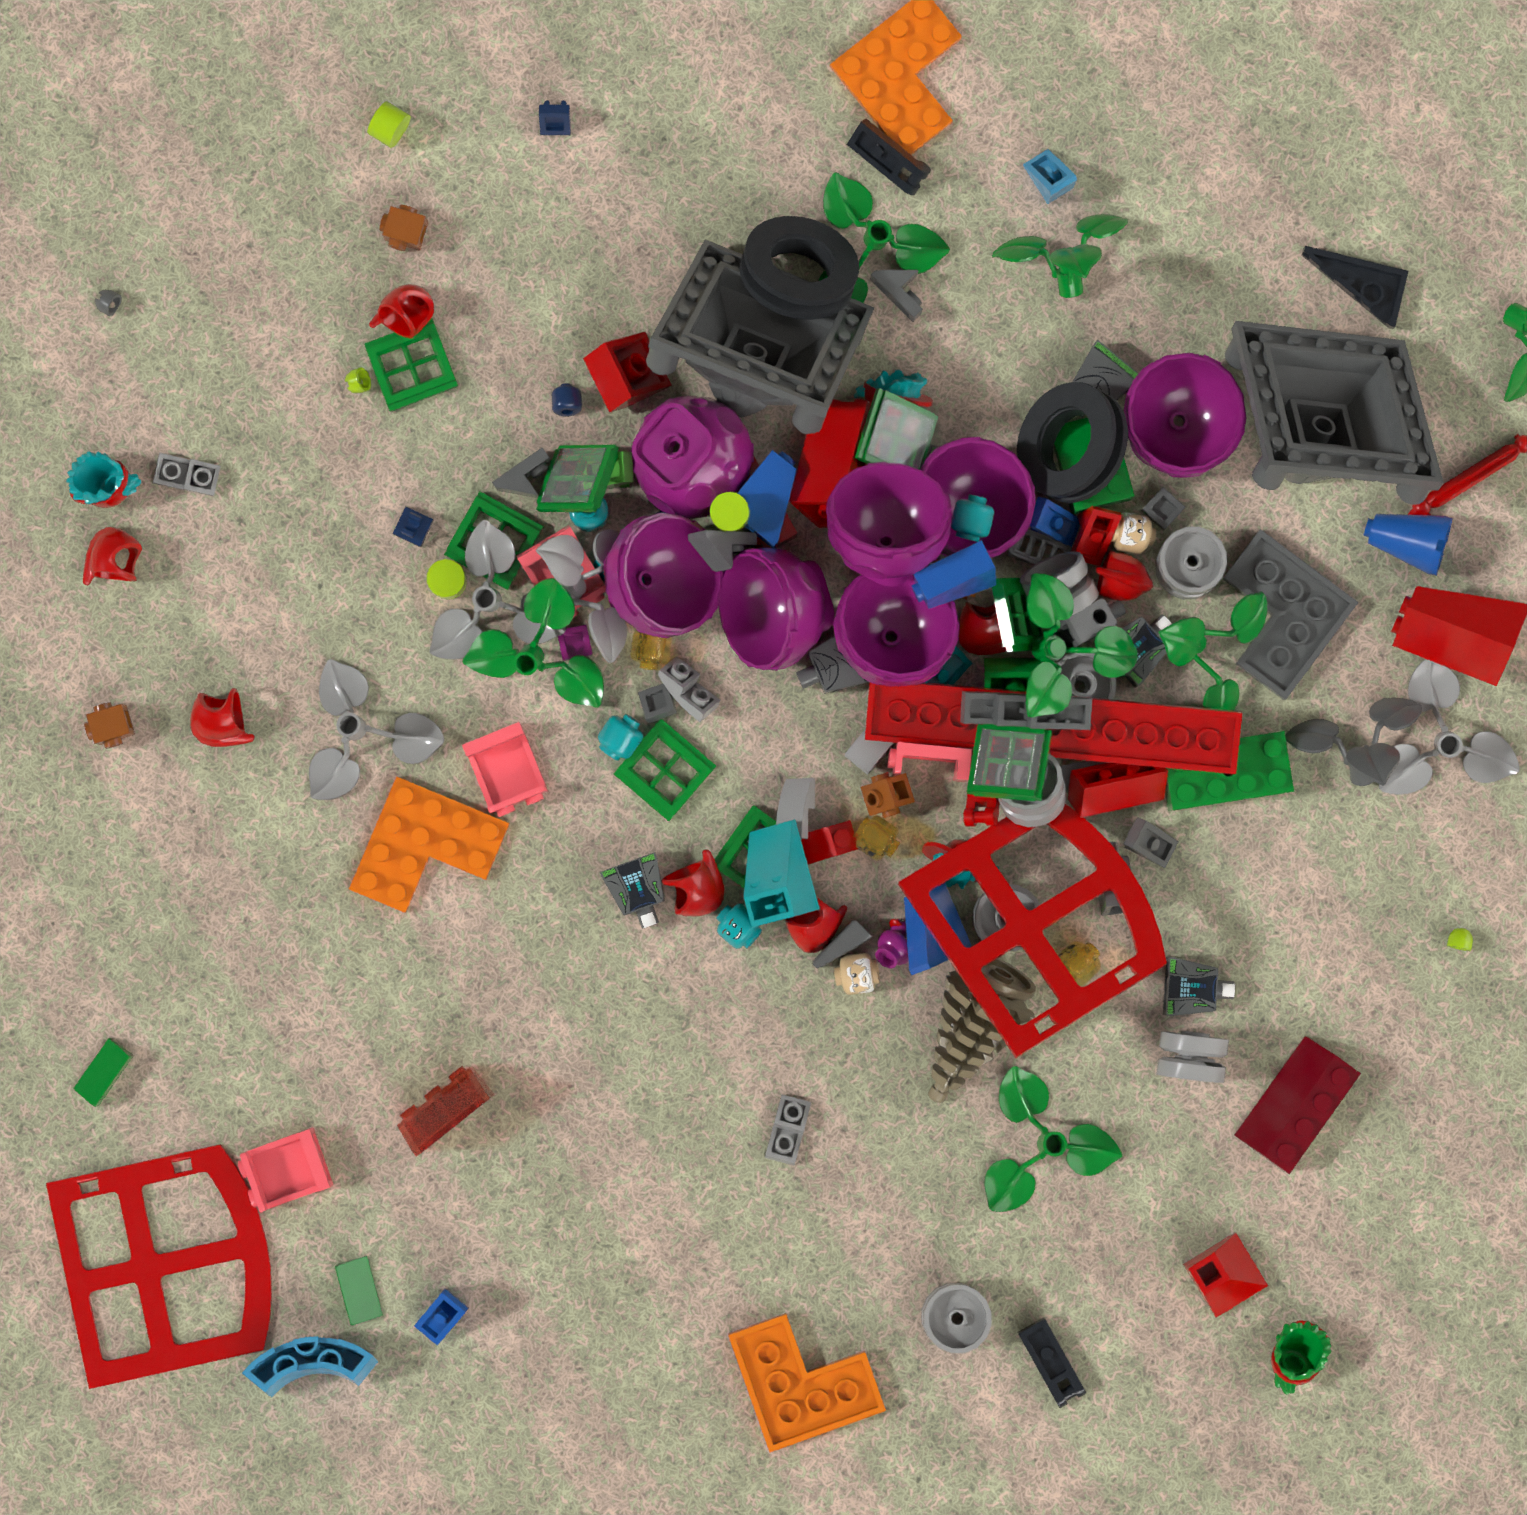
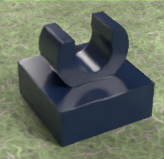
(554, 119)
(413, 527)

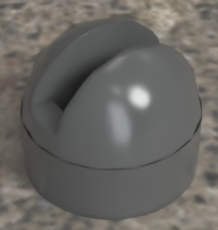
(105, 300)

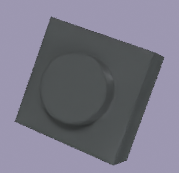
(1163, 508)
(657, 703)

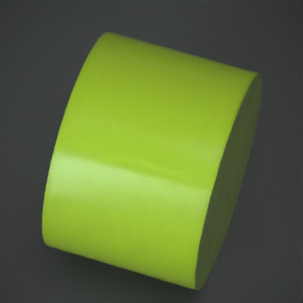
(388, 124)
(730, 512)
(446, 579)

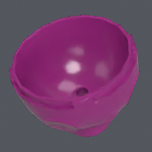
(1202, 396)
(711, 456)
(990, 472)
(888, 521)
(678, 583)
(773, 607)
(921, 634)

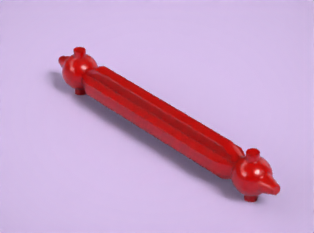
(1471, 476)

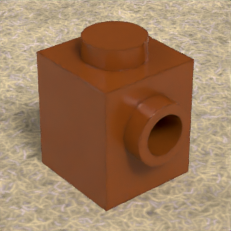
(403, 228)
(109, 725)

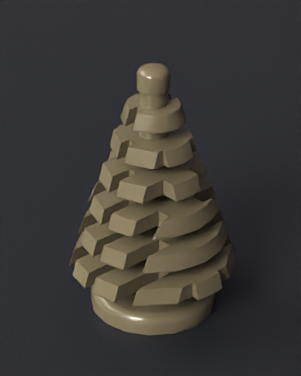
(967, 1030)

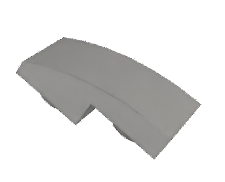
(186, 474)
(683, 686)
(867, 753)
(794, 802)
(787, 1130)

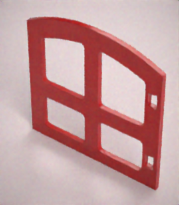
(1026, 926)
(148, 1267)

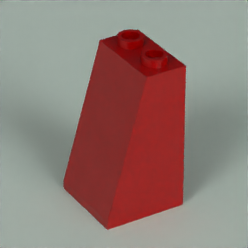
(828, 458)
(1460, 631)

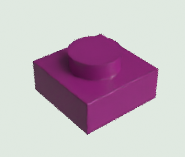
(575, 642)

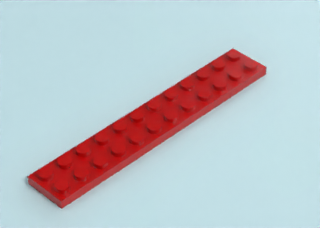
(1118, 731)

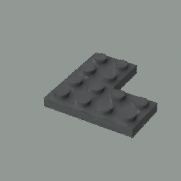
(1302, 608)

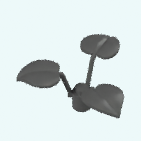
(1368, 762)

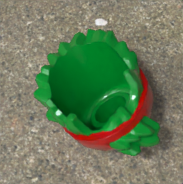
(1299, 1355)

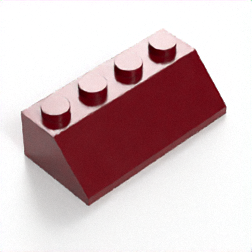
(1297, 1104)

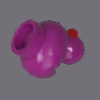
(893, 945)

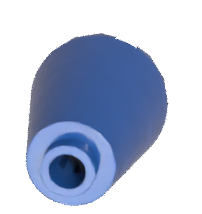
(1411, 538)

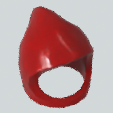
(405, 310)
(102, 552)
(1123, 577)
(980, 633)
(219, 725)
(700, 883)
(816, 928)

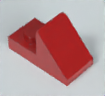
(1095, 533)
(829, 842)

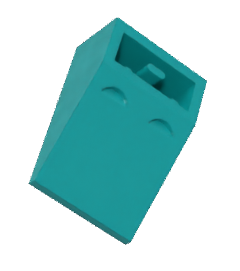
(777, 875)

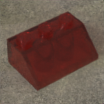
(443, 1109)

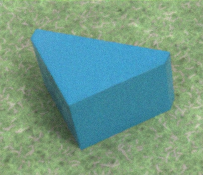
(1050, 175)

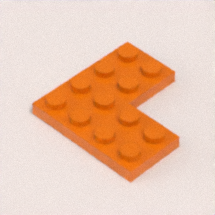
(885, 68)
(418, 827)
(795, 1401)

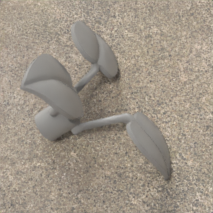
(564, 559)
(454, 631)
(340, 690)
(1487, 757)

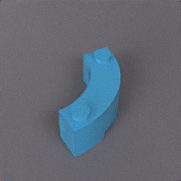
(308, 1357)

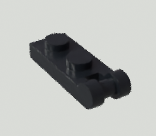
(888, 157)
(1051, 1361)

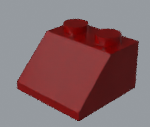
(622, 371)

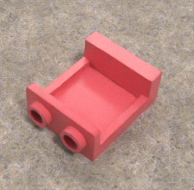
(538, 570)
(959, 756)
(506, 769)
(285, 1170)

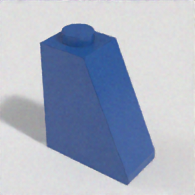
(768, 496)
(955, 576)
(922, 947)

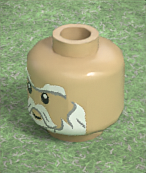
(1133, 533)
(857, 973)

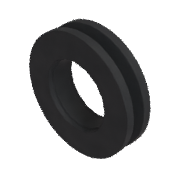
(791, 296)
(1103, 453)

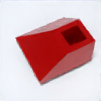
(1225, 1275)

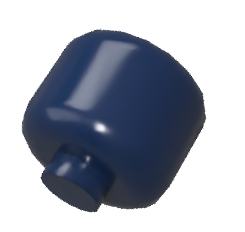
(566, 400)

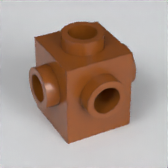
(881, 795)

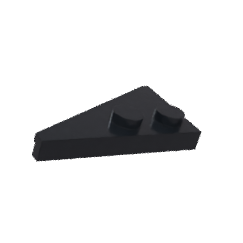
(1370, 284)

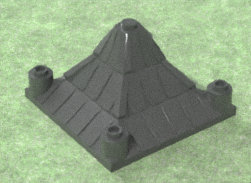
(750, 350)
(1334, 408)

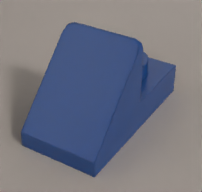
(1054, 521)
(441, 1316)

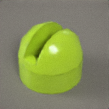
(354, 379)
(1460, 939)

